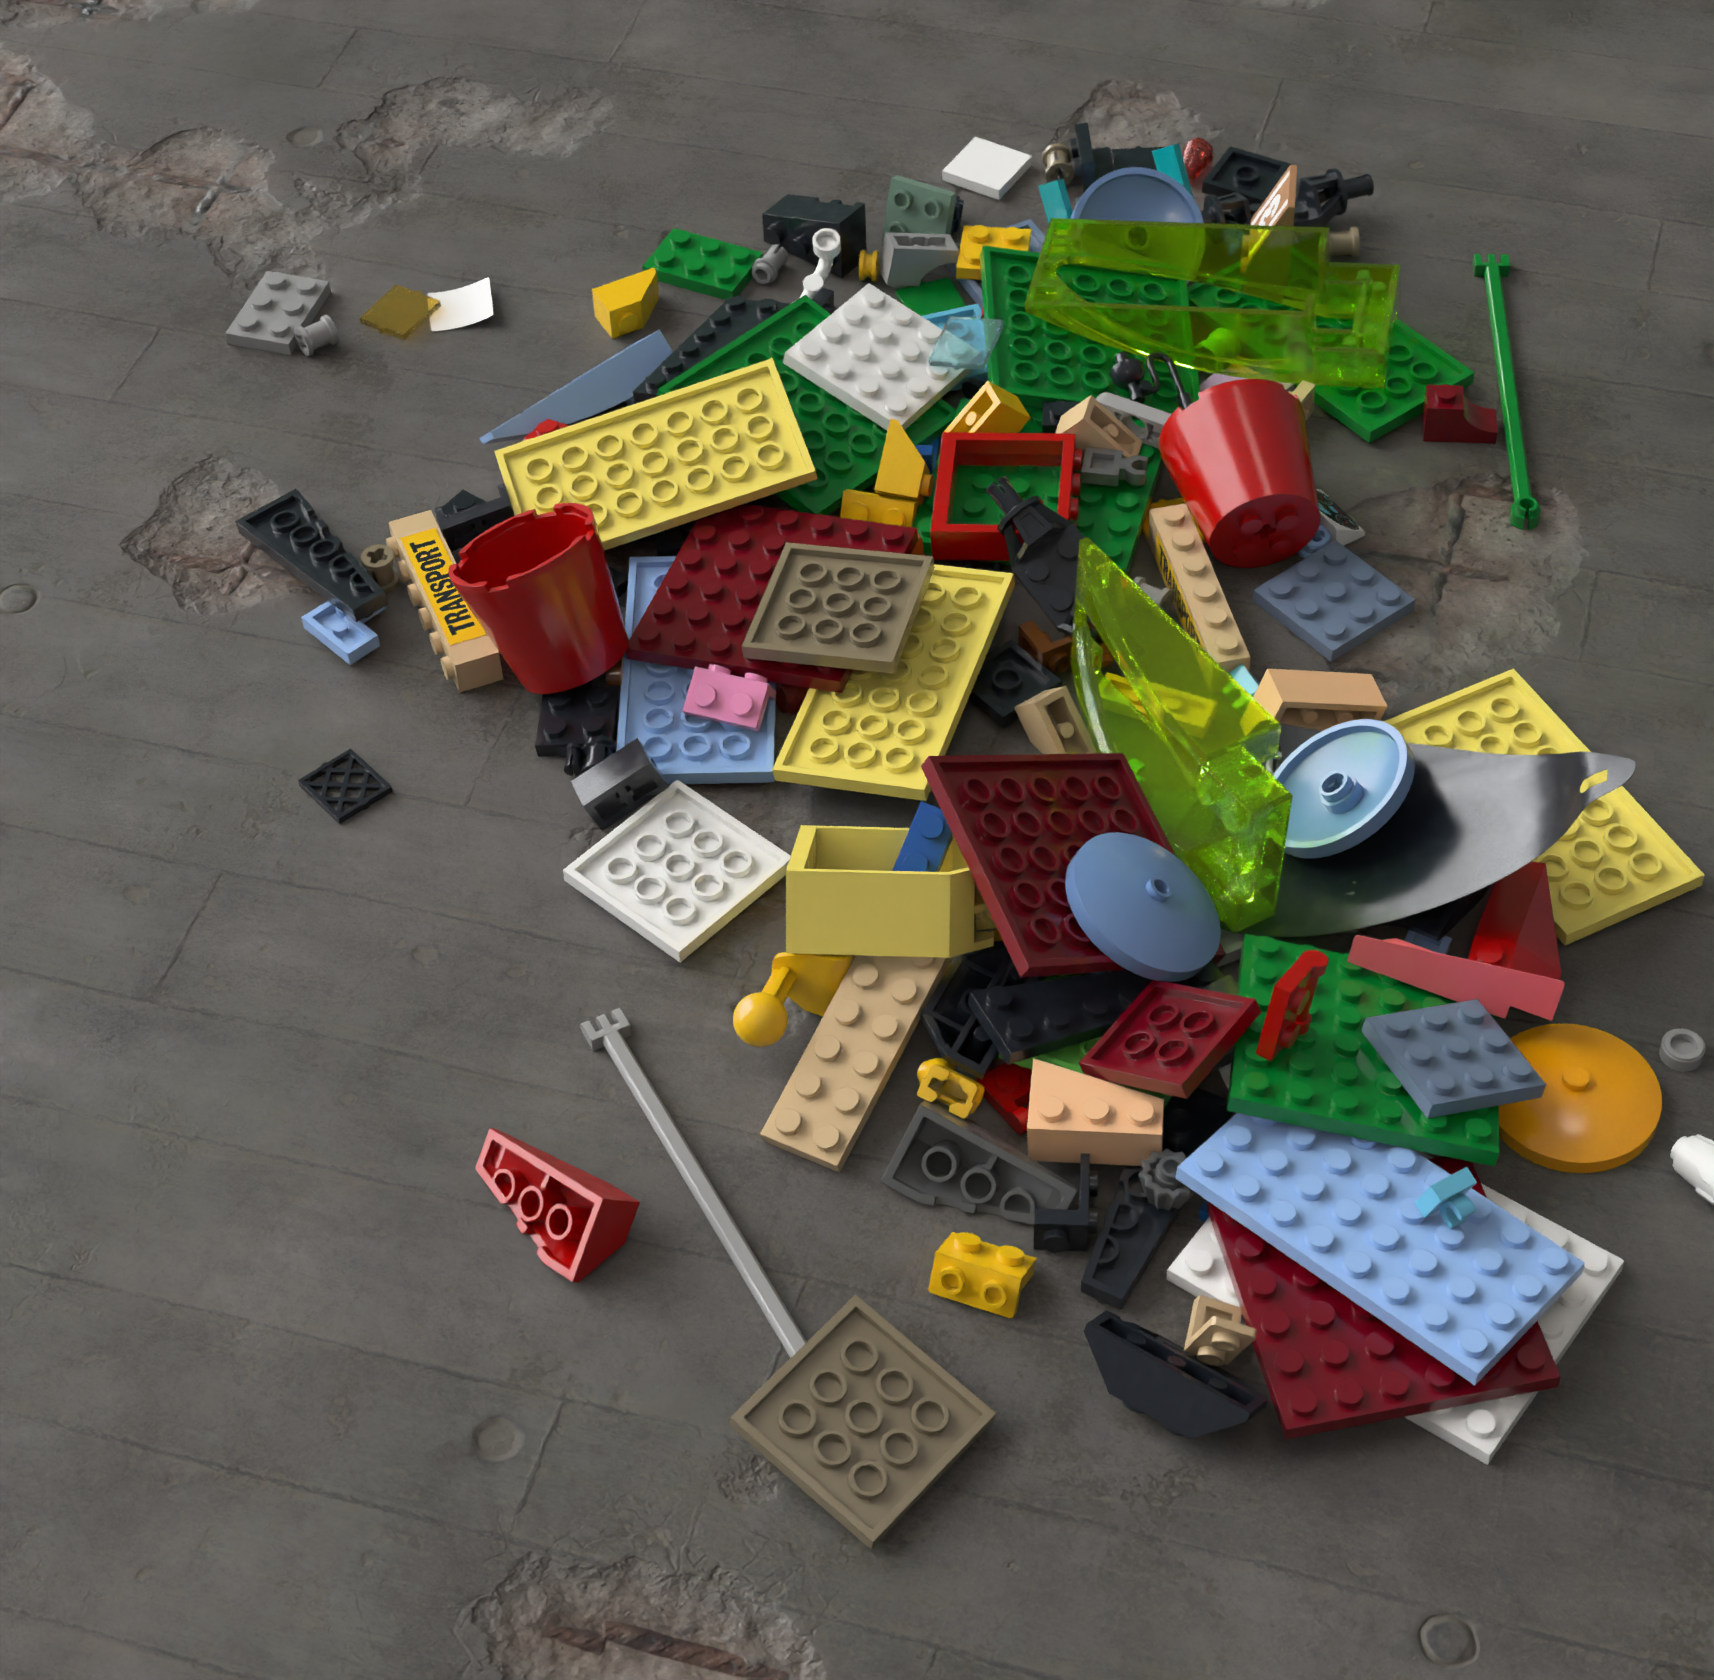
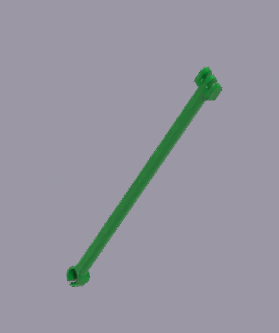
(1523, 500)

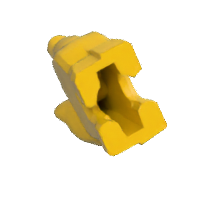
(954, 1089)

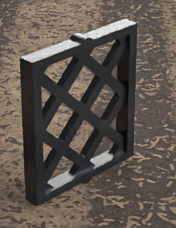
(361, 803)

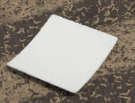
(462, 306)

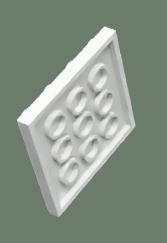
(875, 359)
(678, 870)

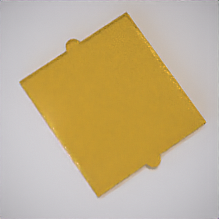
(400, 311)

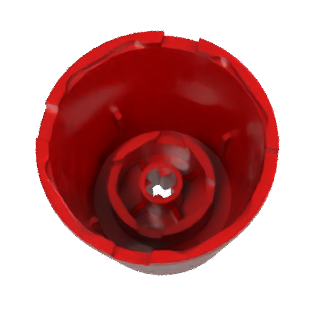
(1245, 471)
(545, 597)

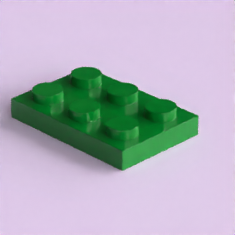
(703, 264)

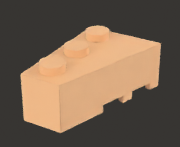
(1319, 697)
(1092, 1117)

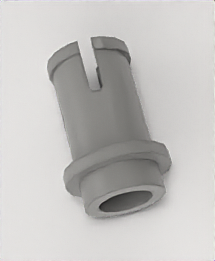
(766, 268)

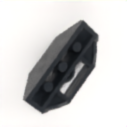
(950, 1018)
(1166, 1381)

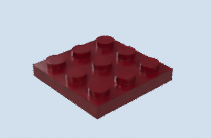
(1170, 1038)

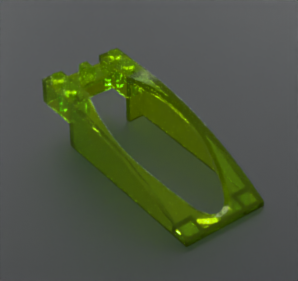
(1258, 260)
(1205, 743)

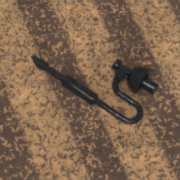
(1129, 375)

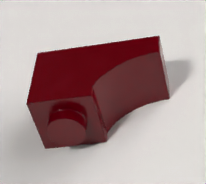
(1453, 418)

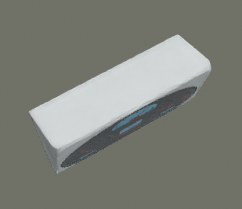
(1338, 523)

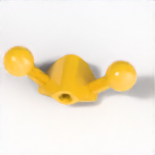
(805, 979)

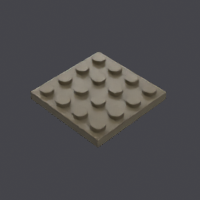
(839, 607)
(862, 1420)

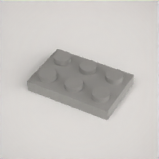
(274, 311)

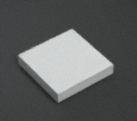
(987, 168)

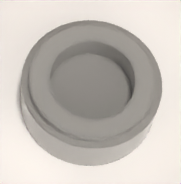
(1682, 1050)

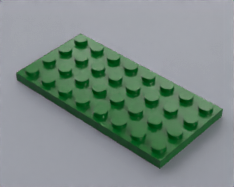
(1363, 410)

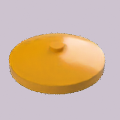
(1595, 1105)

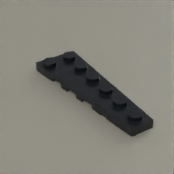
(306, 548)

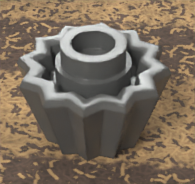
(1160, 1180)

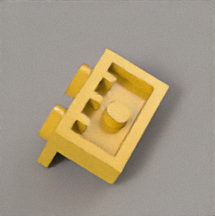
(878, 508)

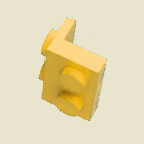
(980, 1273)

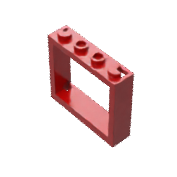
(996, 449)

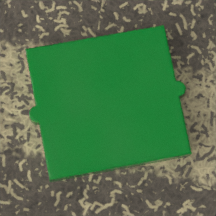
(930, 297)

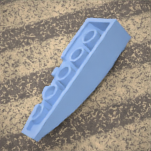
(591, 392)

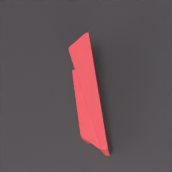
(1458, 977)

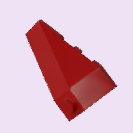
(1519, 925)
(561, 1207)

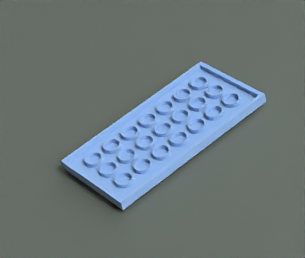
(653, 704)
(1353, 1222)

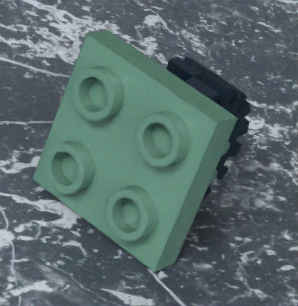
(921, 208)

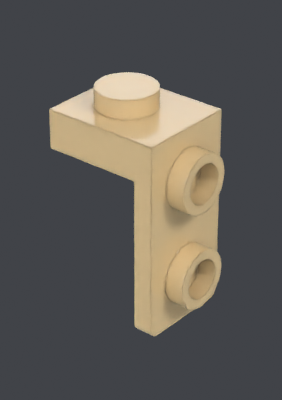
(1217, 1332)

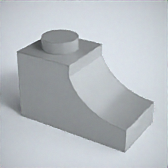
(912, 255)

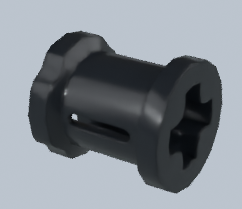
(595, 750)

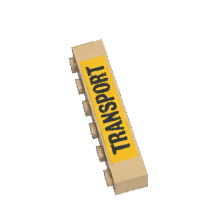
(1196, 589)
(456, 633)

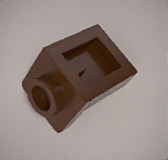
(1038, 644)

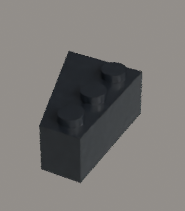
(797, 218)

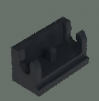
(468, 524)
(619, 784)

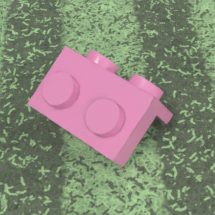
(727, 697)

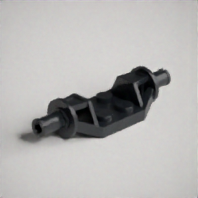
(1308, 208)
(1047, 558)

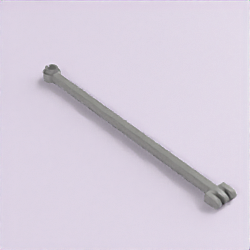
(694, 1176)

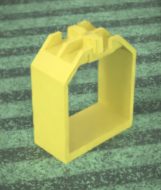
(852, 902)

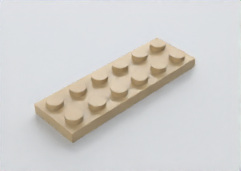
(852, 1056)

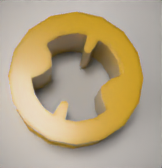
(868, 265)

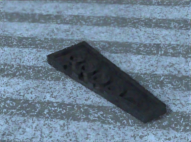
(722, 327)
(1063, 1011)
(1133, 1225)

